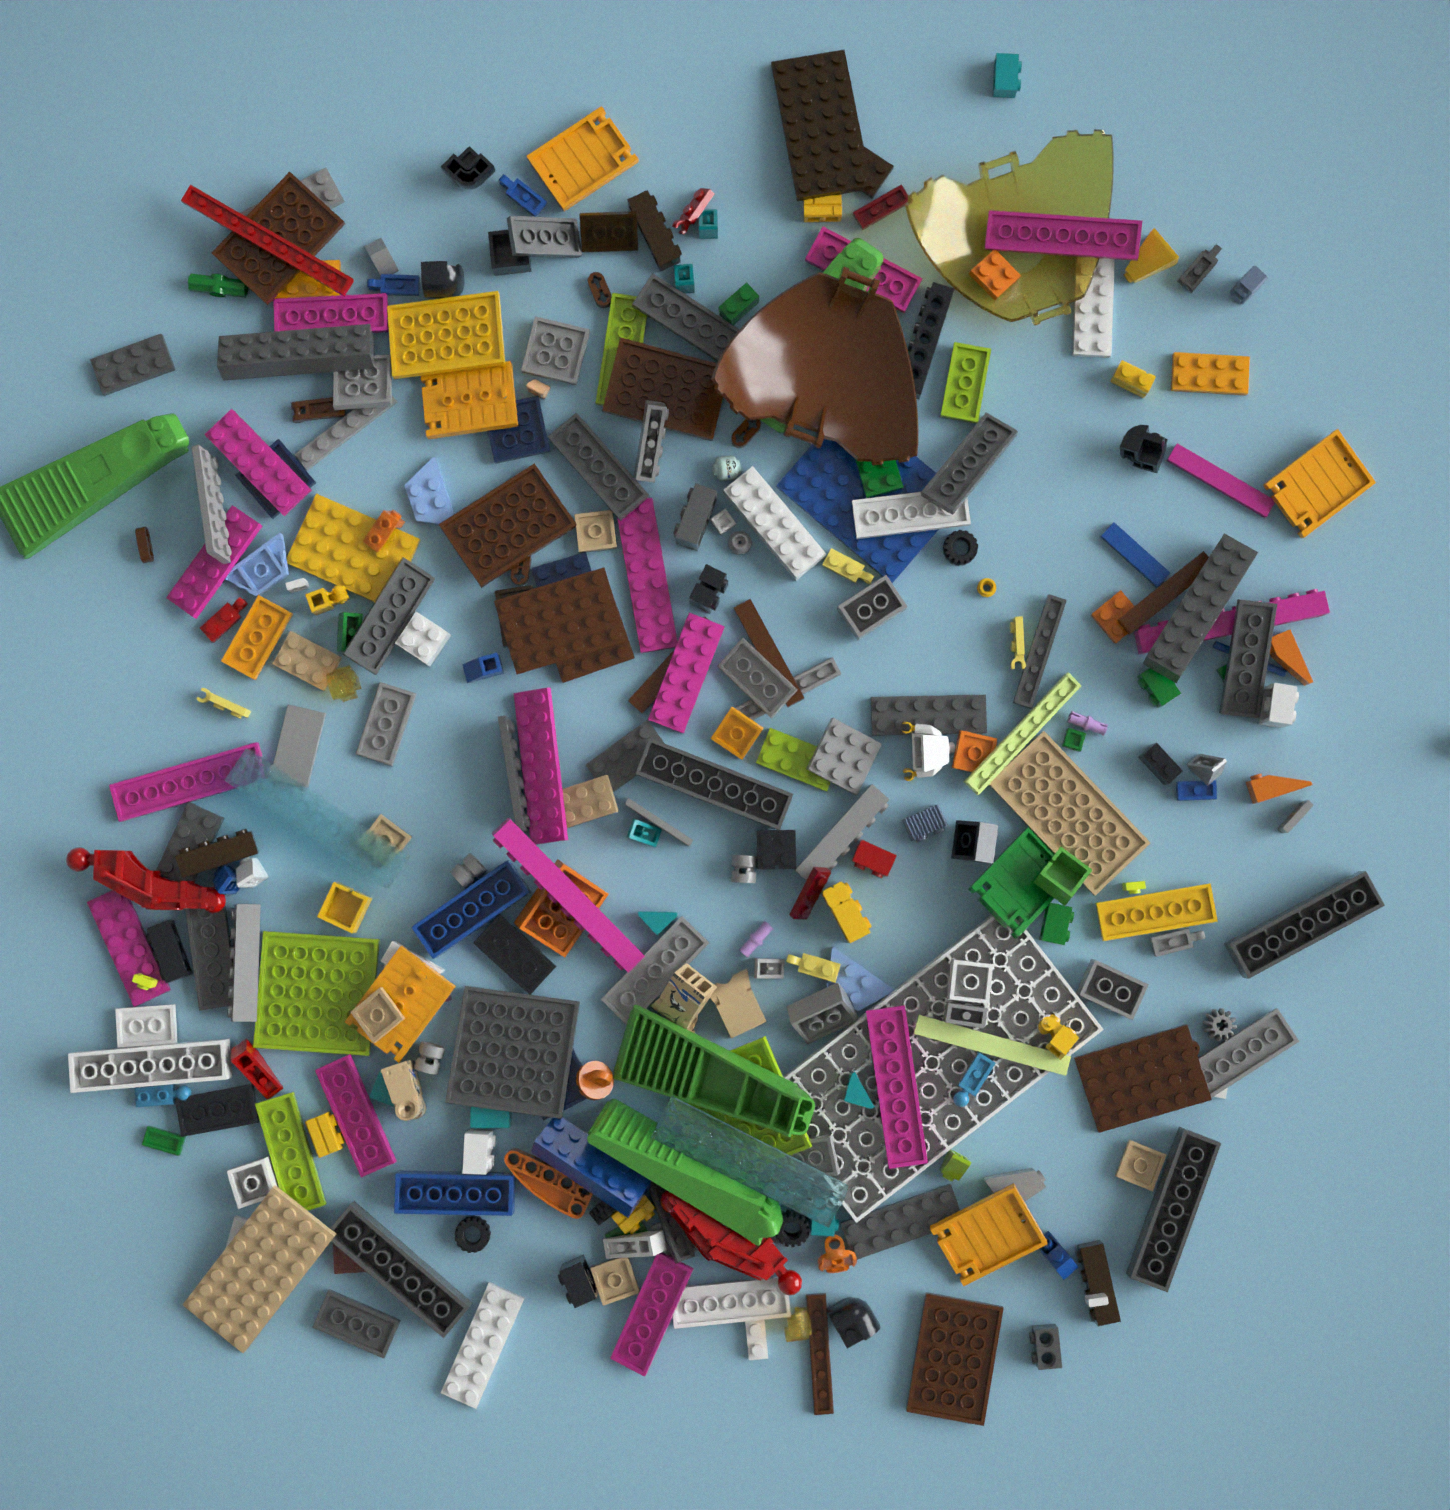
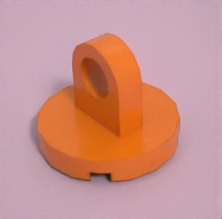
(594, 1080)
(837, 1259)

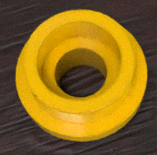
(986, 581)

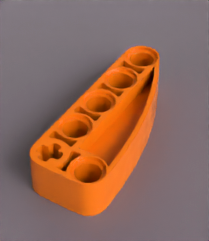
(548, 1190)

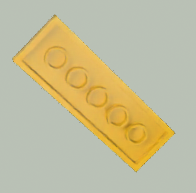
(1156, 912)

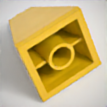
(1153, 257)

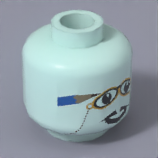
(726, 468)

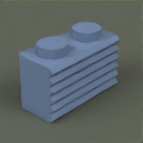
(1248, 285)
(924, 823)

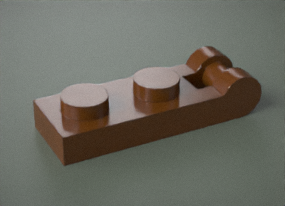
(315, 410)

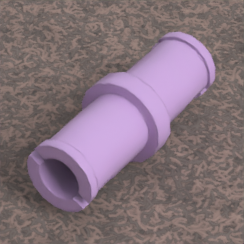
(1087, 723)
(756, 939)

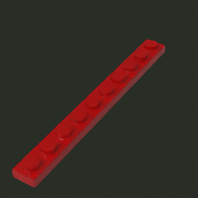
(267, 240)

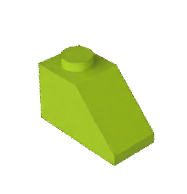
(954, 1165)

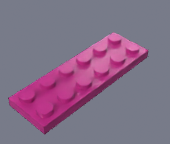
(894, 283)
(331, 312)
(258, 462)
(207, 573)
(686, 672)
(127, 944)
(355, 1115)
(651, 1313)

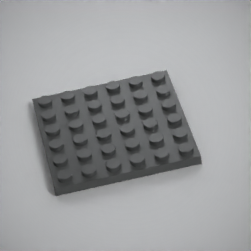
(513, 1052)

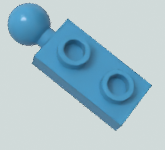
(973, 1079)
(160, 1095)

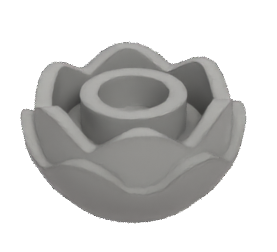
(741, 548)

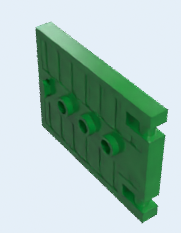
(1011, 885)

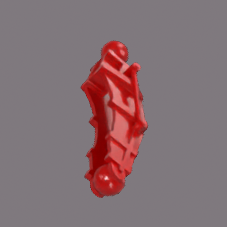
(129, 877)
(729, 1247)

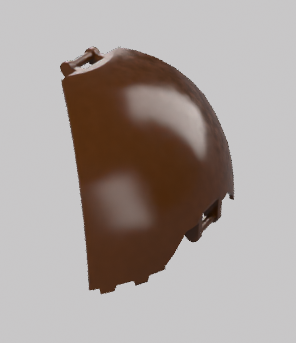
(829, 365)

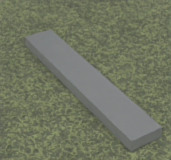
(806, 682)

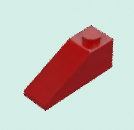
(255, 1068)

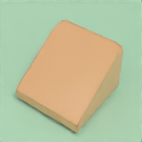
(538, 388)

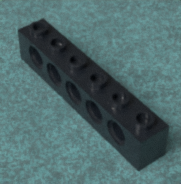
(942, 295)

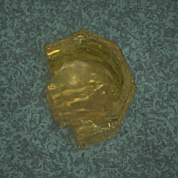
(343, 683)
(798, 1325)

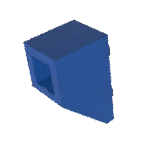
(483, 667)
(1058, 1256)

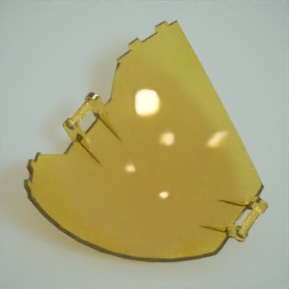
(1065, 179)

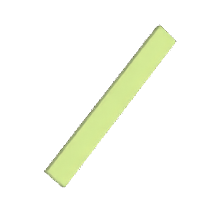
(1022, 733)
(991, 1044)

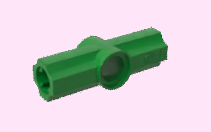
(217, 285)

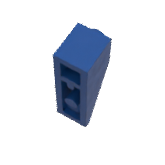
(225, 880)

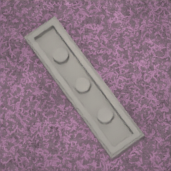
(658, 822)

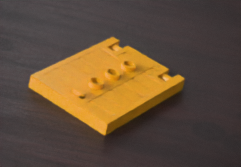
(582, 159)
(469, 401)
(1319, 483)
(413, 995)
(988, 1234)

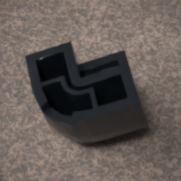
(468, 169)
(441, 279)
(1143, 448)
(853, 1320)

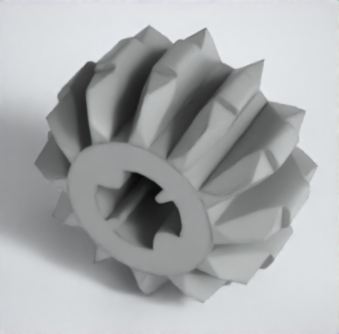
(1220, 1016)

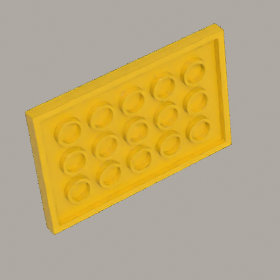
(446, 335)
(334, 549)

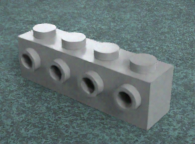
(650, 441)

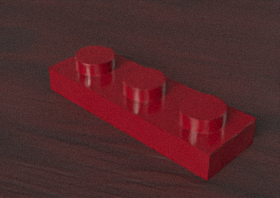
(881, 207)
(810, 893)

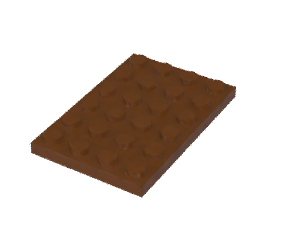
(290, 213)
(666, 377)
(507, 525)
(560, 620)
(1142, 1078)
(954, 1359)

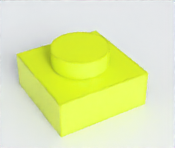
(1134, 887)
(144, 982)

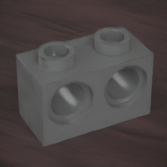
(1051, 1346)

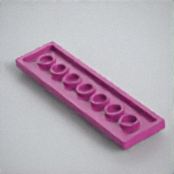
(1063, 235)
(647, 579)
(540, 766)
(176, 784)
(896, 1086)

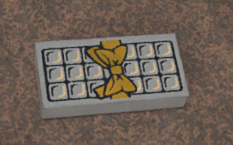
(1295, 816)

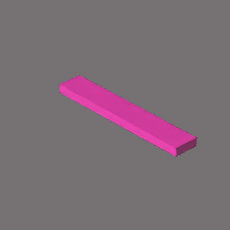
(1221, 480)

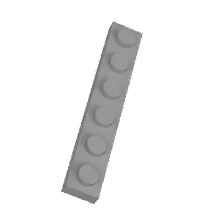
(339, 434)

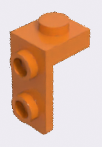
(383, 529)

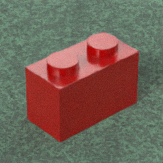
(873, 858)

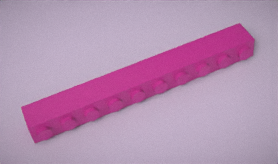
(1288, 610)
(564, 891)

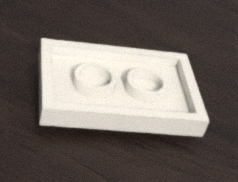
(146, 1025)

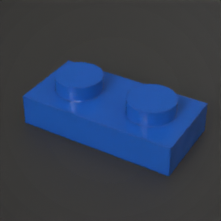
(1195, 790)

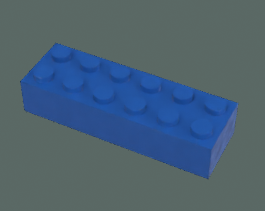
(471, 909)
(570, 1153)
(454, 1193)

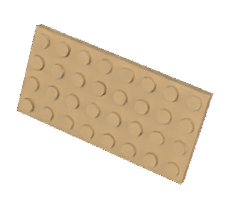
(1069, 811)
(259, 1269)

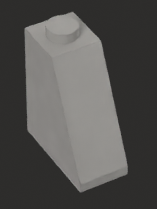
(1026, 1181)

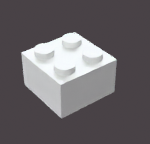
(423, 639)
(1278, 705)
(970, 981)
(478, 1151)
(252, 1181)

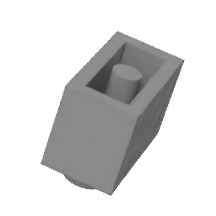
(965, 1015)

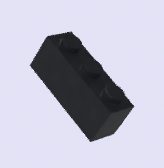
(169, 951)

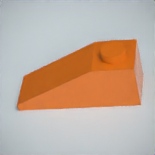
(1287, 654)
(1269, 786)

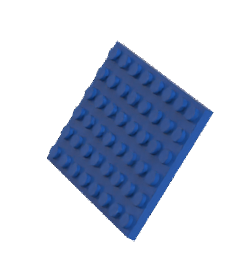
(826, 484)

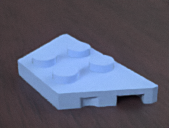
(429, 495)
(261, 568)
(858, 983)

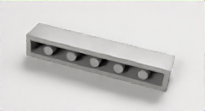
(845, 831)
(245, 963)

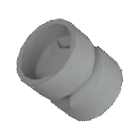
(740, 862)
(468, 871)
(431, 1051)

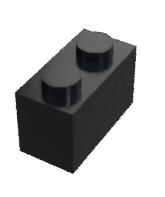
(1160, 764)

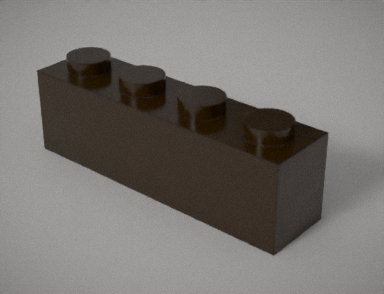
(654, 230)
(217, 853)
(1097, 1277)

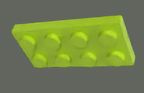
(965, 382)
(790, 757)

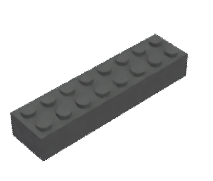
(295, 352)
(1200, 608)
(714, 784)
(1304, 924)
(1173, 1209)
(399, 1269)

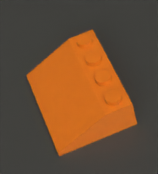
(546, 920)

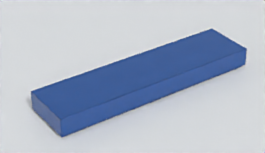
(1135, 554)

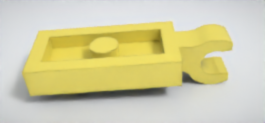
(846, 567)
(1017, 644)
(221, 703)
(816, 967)

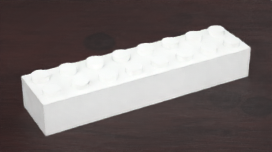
(150, 1065)

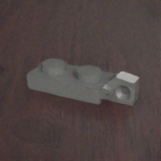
(1199, 269)

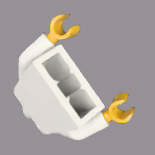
(929, 751)

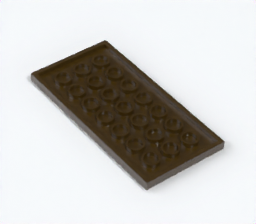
(820, 125)

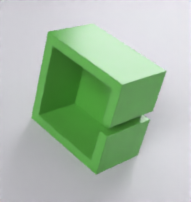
(1062, 876)

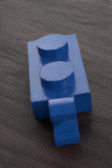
(523, 195)
(396, 284)

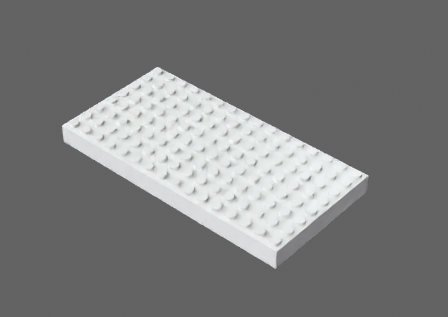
(1021, 995)

